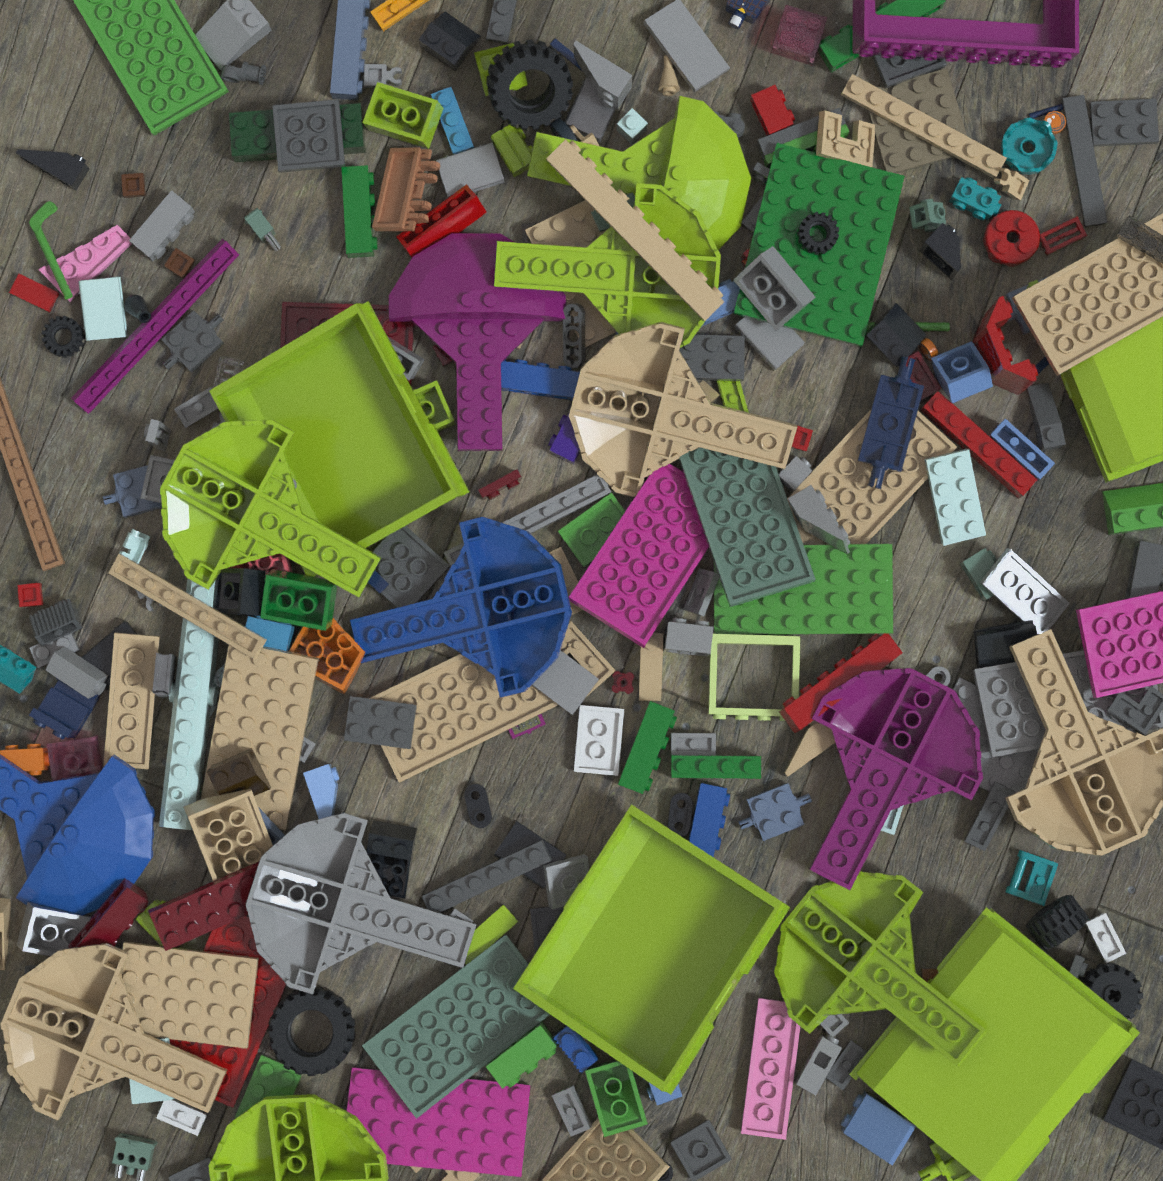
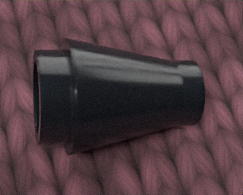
(136, 306)

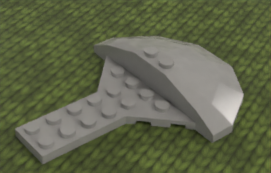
(324, 902)

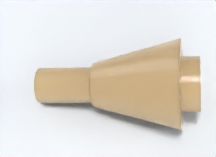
(668, 83)

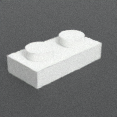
(1105, 937)
(182, 1116)

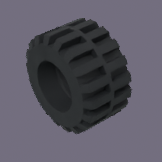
(1057, 922)

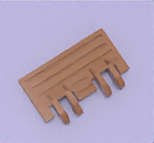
(401, 185)

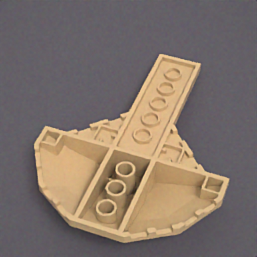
(646, 409)
(1091, 777)
(78, 1030)

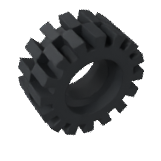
(821, 220)
(76, 336)

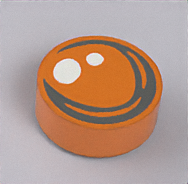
(1056, 120)
(928, 348)

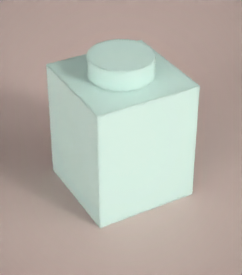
(632, 126)

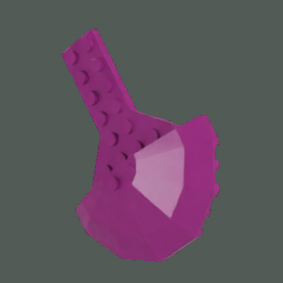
(455, 303)
(897, 745)

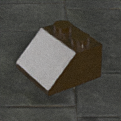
(239, 774)

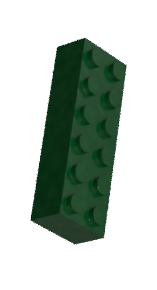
(254, 133)

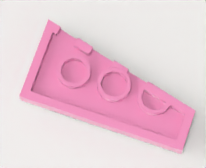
(89, 259)

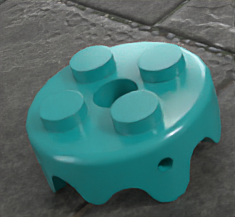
(1039, 135)

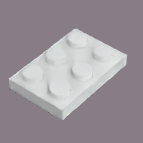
(599, 740)

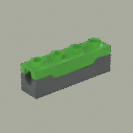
(799, 136)

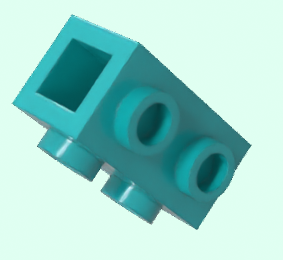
(975, 199)
(14, 670)

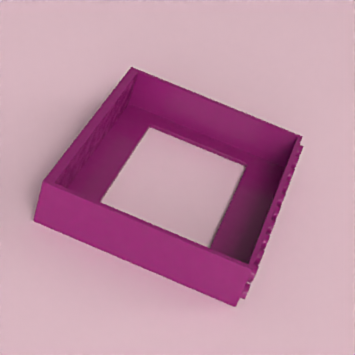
(969, 40)

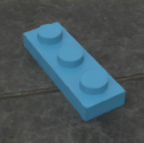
(453, 121)

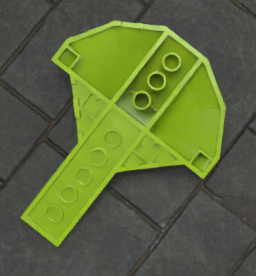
(689, 156)
(613, 272)
(238, 503)
(856, 955)
(297, 1142)

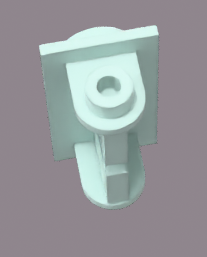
(137, 544)

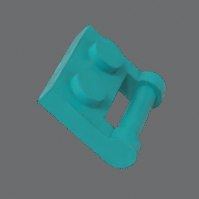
(1039, 879)

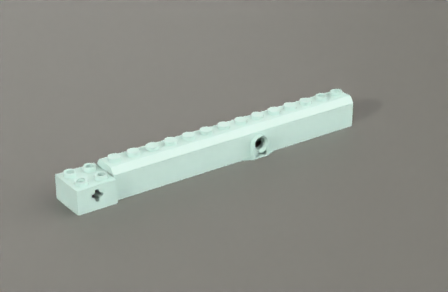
(193, 701)

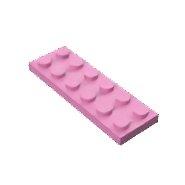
(770, 1071)

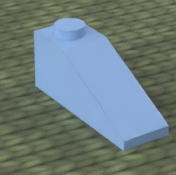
(323, 789)

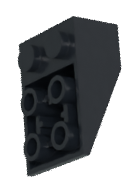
(391, 854)

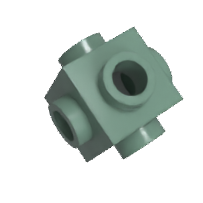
(927, 215)

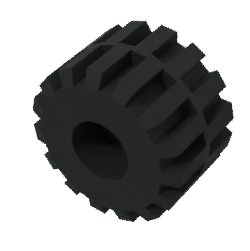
(1119, 979)

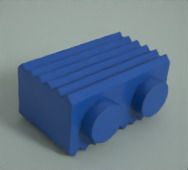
(575, 1048)

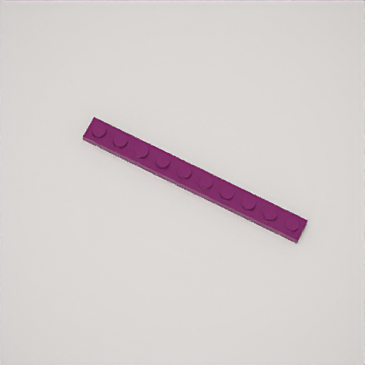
(160, 322)

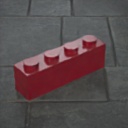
(113, 916)

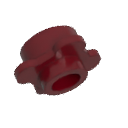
(627, 687)

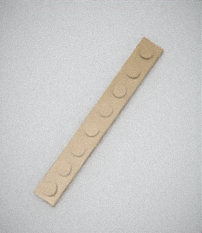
(923, 126)
(187, 606)

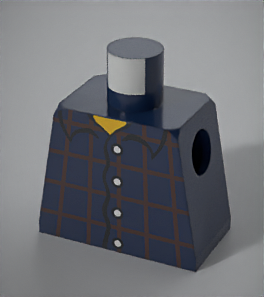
(744, 11)

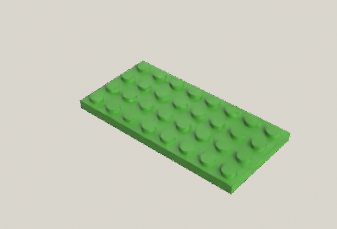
(154, 57)
(847, 597)

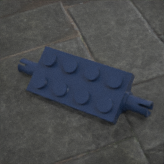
(891, 423)

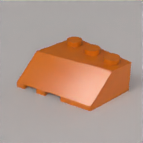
(336, 651)

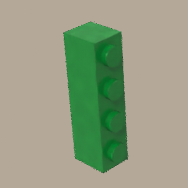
(358, 211)
(646, 747)
(716, 767)

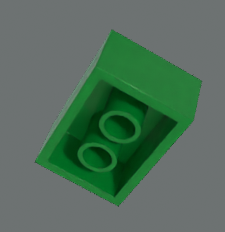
(298, 599)

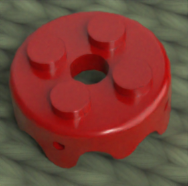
(1002, 250)

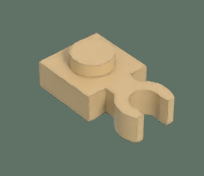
(1013, 183)

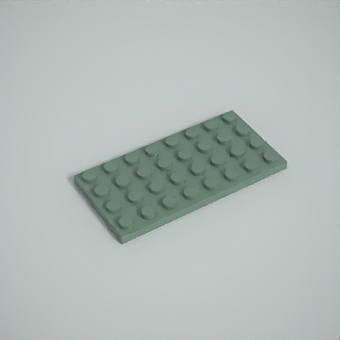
(746, 525)
(456, 1028)

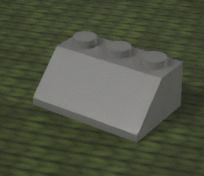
(774, 288)

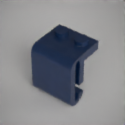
(64, 710)

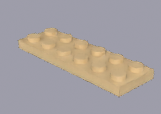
(131, 699)

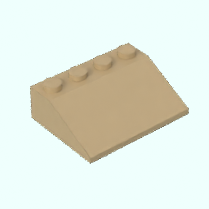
(228, 831)

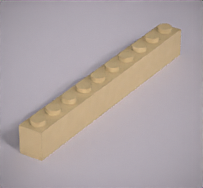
(635, 230)

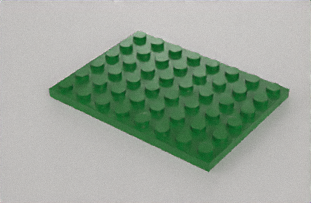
(846, 276)

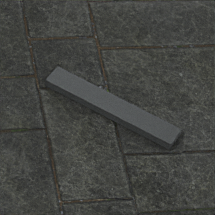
(1084, 161)

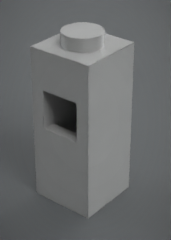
(77, 673)
(818, 1064)

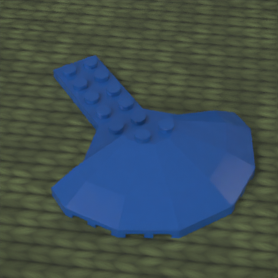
(497, 607)
(78, 833)

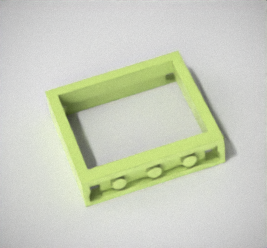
(743, 713)

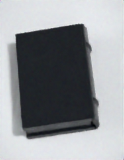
(994, 642)
(102, 652)
(521, 837)

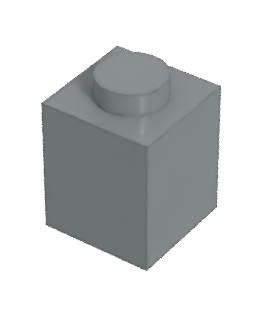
(795, 473)

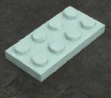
(955, 497)

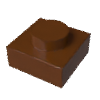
(133, 185)
(179, 263)

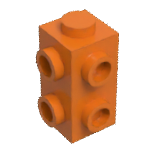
(32, 759)

